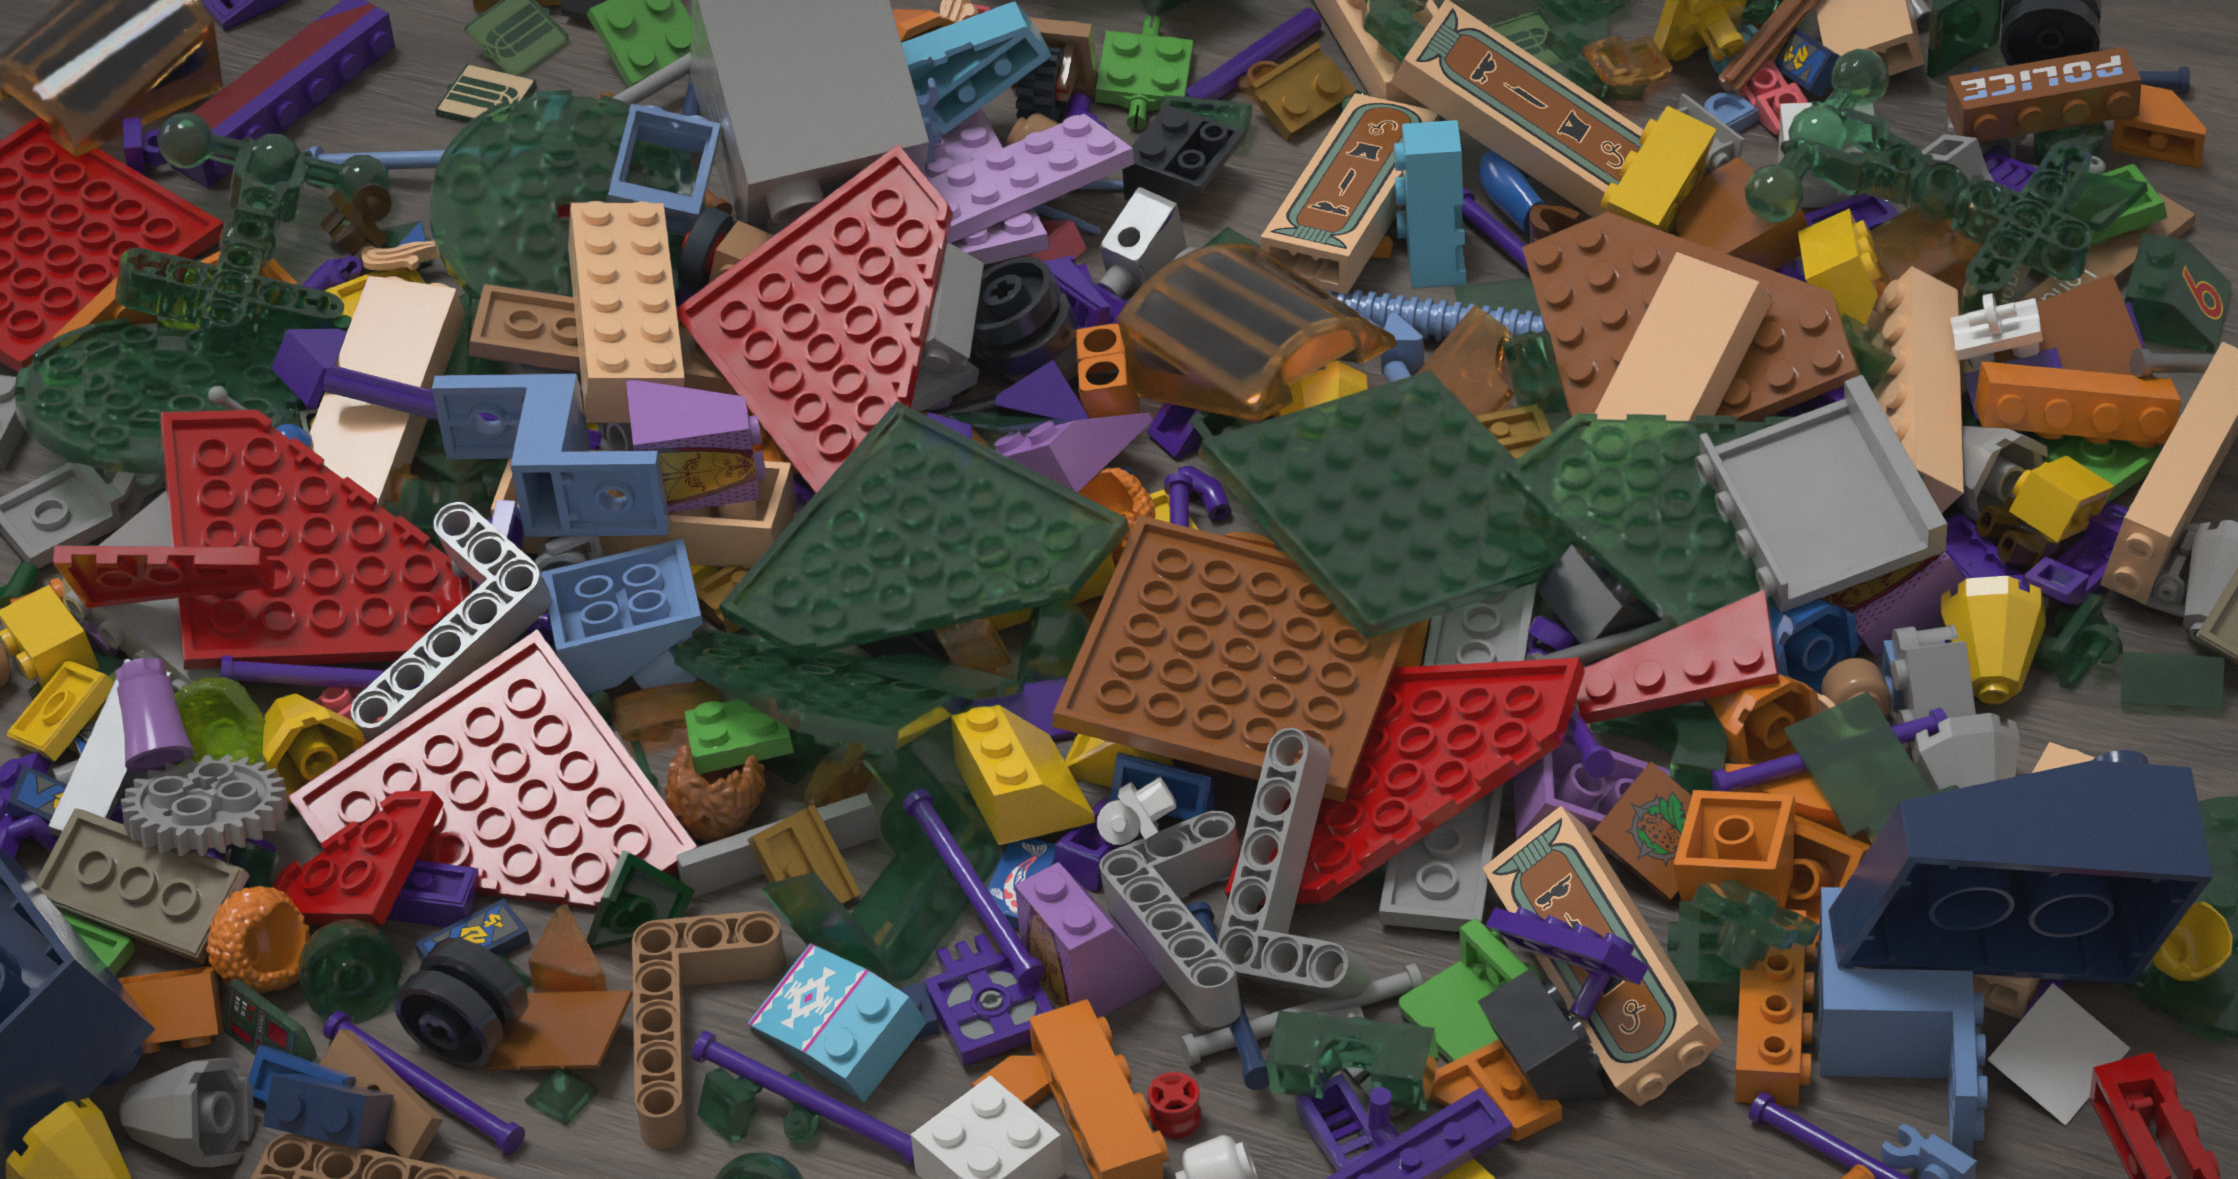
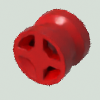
(1166, 1097)

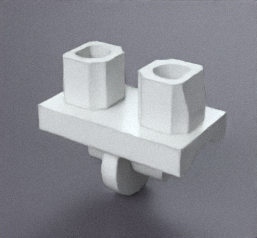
(1997, 329)
(1135, 811)

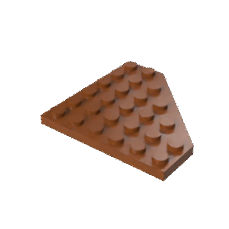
(1602, 278)

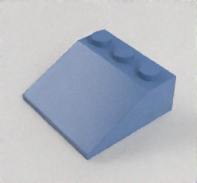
(621, 612)

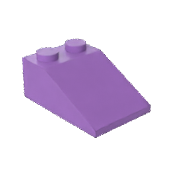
(1075, 449)
(1563, 781)

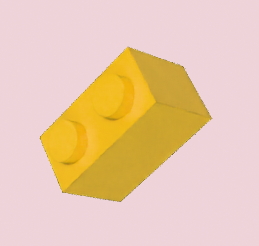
(2059, 497)
(44, 636)

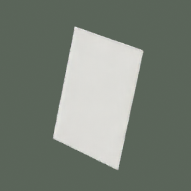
(2055, 1053)

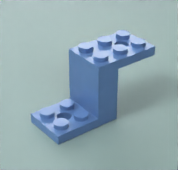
(553, 471)
(1904, 1029)

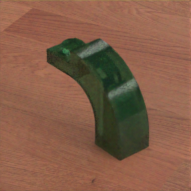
(1686, 732)

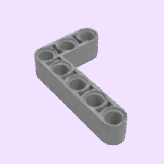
(462, 627)
(1282, 878)
(1143, 894)

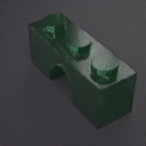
(1314, 1047)

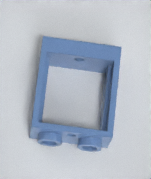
(688, 134)

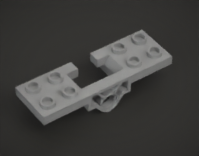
(72, 509)

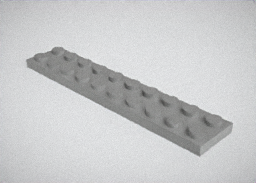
(1441, 875)

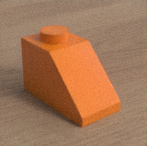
(2162, 130)

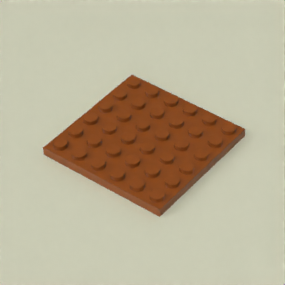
(1218, 650)

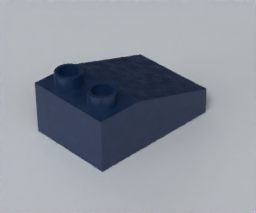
(2031, 875)
(60, 1013)

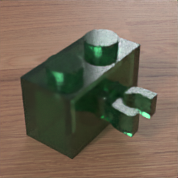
(1707, 976)

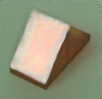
(564, 959)

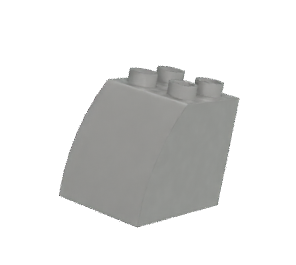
(801, 99)

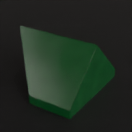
(633, 897)

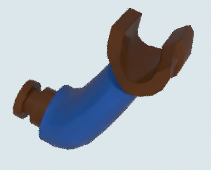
(1519, 202)

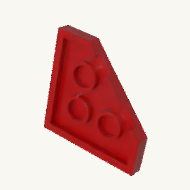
(363, 863)

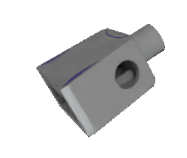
(1141, 242)

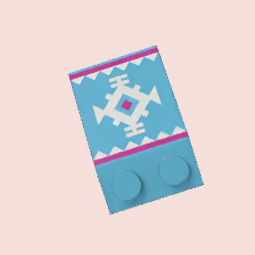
(839, 1020)

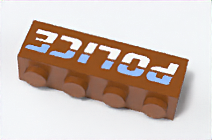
(2044, 95)

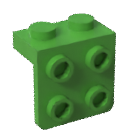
(1451, 997)

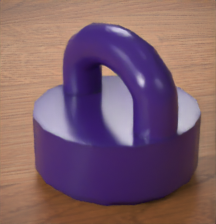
(1549, 633)

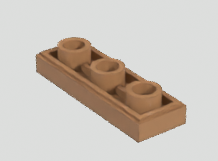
(411, 1119)

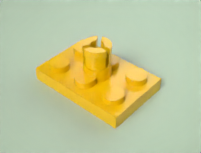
(1698, 24)

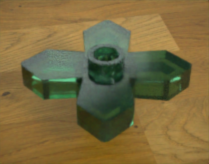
(1752, 922)

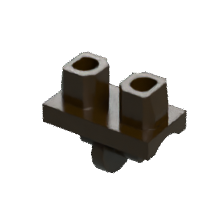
(354, 222)
(2015, 539)

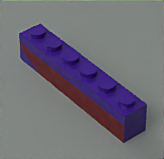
(295, 78)

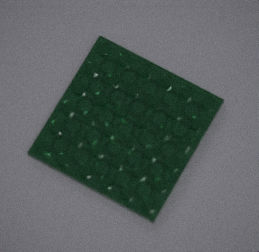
(1390, 502)

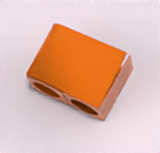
(1102, 351)

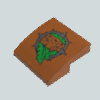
(1647, 829)

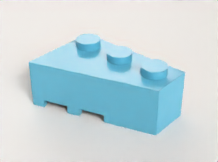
(974, 60)
(1431, 202)

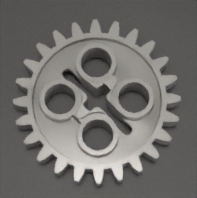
(204, 805)

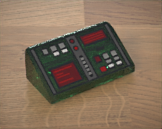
(257, 1022)

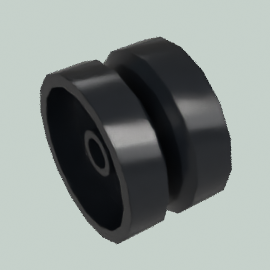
(2048, 29)
(1022, 317)
(461, 1003)

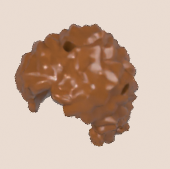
(716, 801)

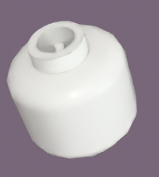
(1218, 1160)

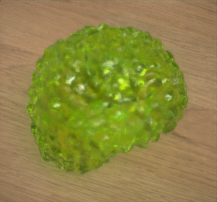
(221, 720)

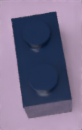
(328, 1110)

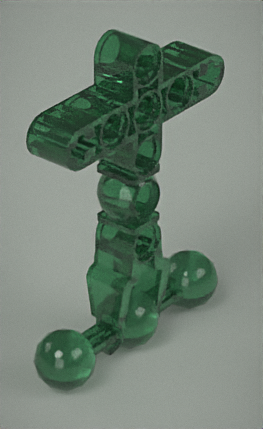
(2011, 226)
(232, 295)

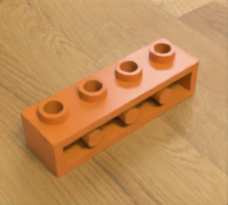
(2077, 403)
(1774, 1026)
(1096, 1094)

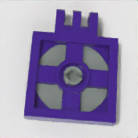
(982, 1001)

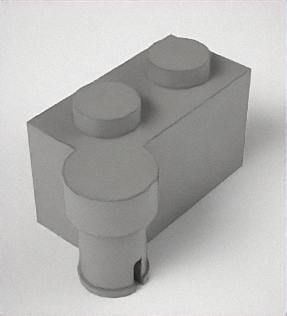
(1931, 673)

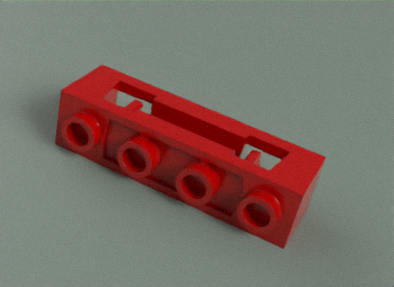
(2125, 1098)

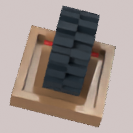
(1066, 72)

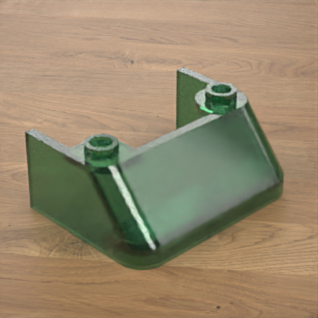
(914, 895)

